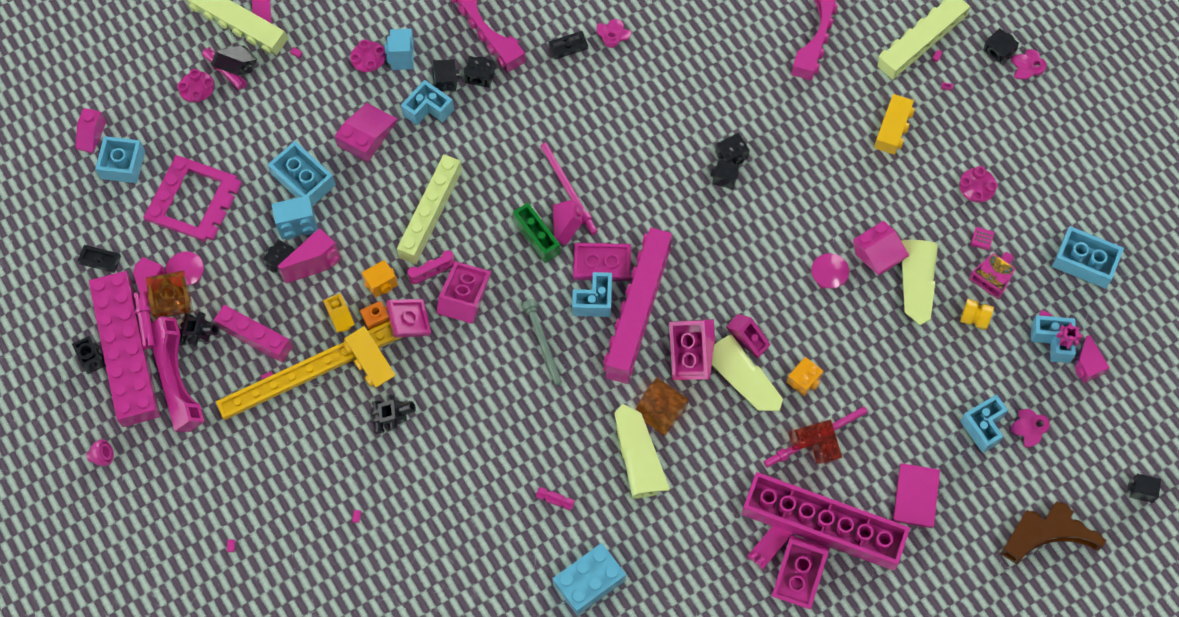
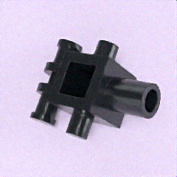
(196, 329)
(391, 413)

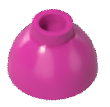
(101, 453)

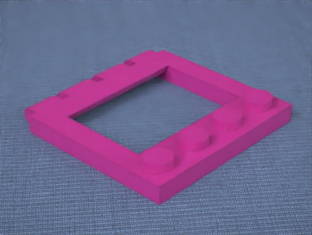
(172, 182)

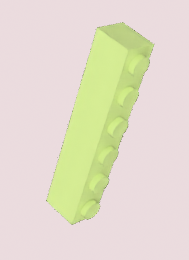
(242, 23)
(922, 37)
(429, 209)

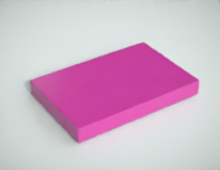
(602, 258)
(916, 495)

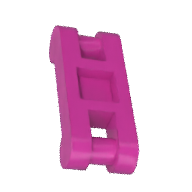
(431, 268)

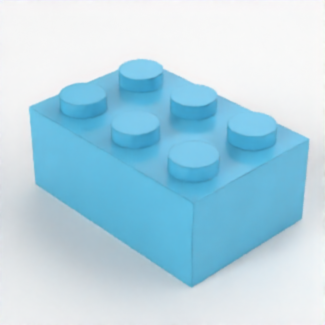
(301, 173)
(1087, 257)
(589, 579)

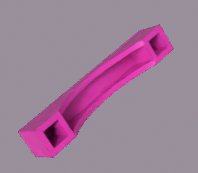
(506, 50)
(807, 57)
(184, 411)

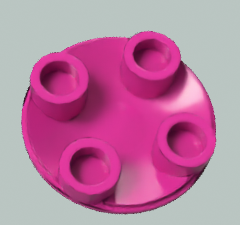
(368, 56)
(196, 86)
(978, 185)
(190, 263)
(830, 271)

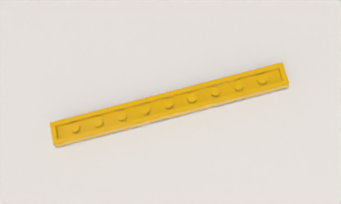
(297, 375)

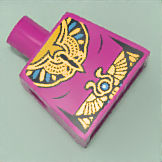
(994, 274)

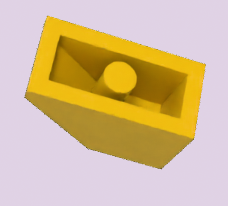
(339, 313)

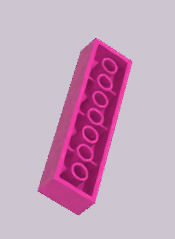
(638, 305)
(122, 349)
(825, 521)

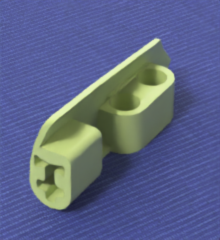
(919, 279)
(744, 376)
(638, 451)

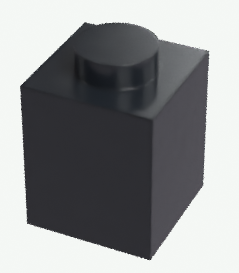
(725, 174)
(1144, 488)

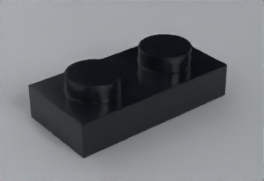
(568, 45)
(99, 258)

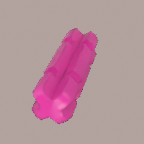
(555, 498)

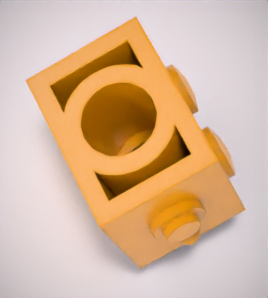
(380, 278)
(805, 377)

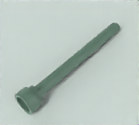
(530, 308)

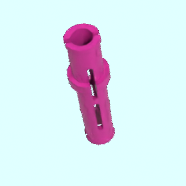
(236, 80)
(144, 319)

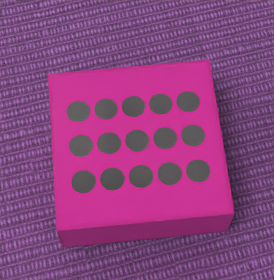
(982, 238)

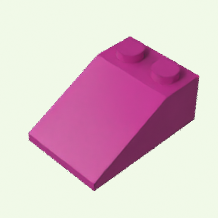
(365, 131)
(311, 257)
(463, 292)
(692, 348)
(801, 572)

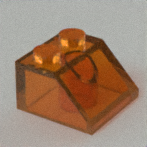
(169, 294)
(662, 406)

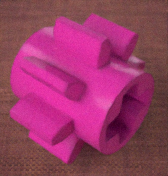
(1074, 336)

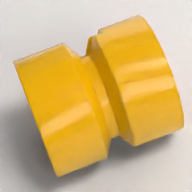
(977, 314)

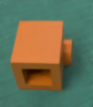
(375, 315)

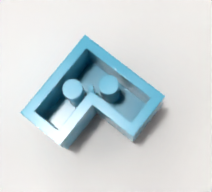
(400, 49)
(427, 100)
(595, 301)
(1045, 330)
(981, 423)

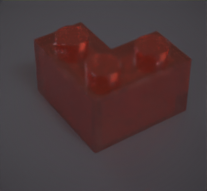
(820, 437)

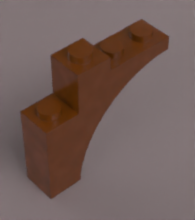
(1056, 527)

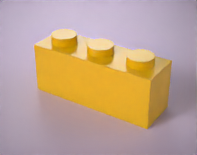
(894, 124)
(368, 357)

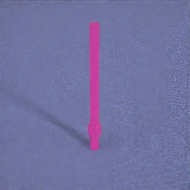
(586, 218)
(783, 454)

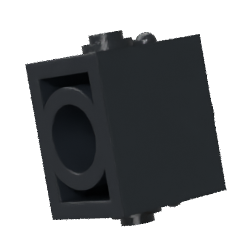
(1001, 46)
(479, 71)
(445, 75)
(732, 150)
(276, 255)
(89, 354)

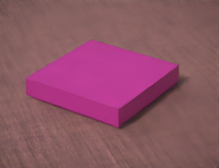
(408, 318)

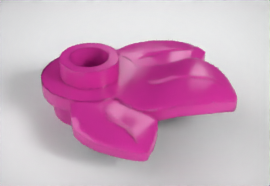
(613, 32)
(1026, 64)
(1027, 427)

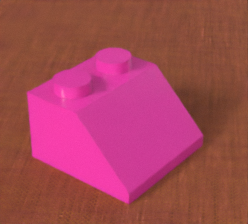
(880, 248)

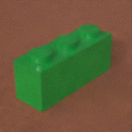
(536, 232)

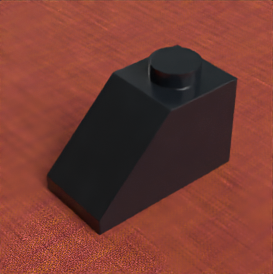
(234, 60)

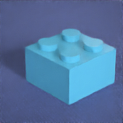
(120, 159)
(294, 217)

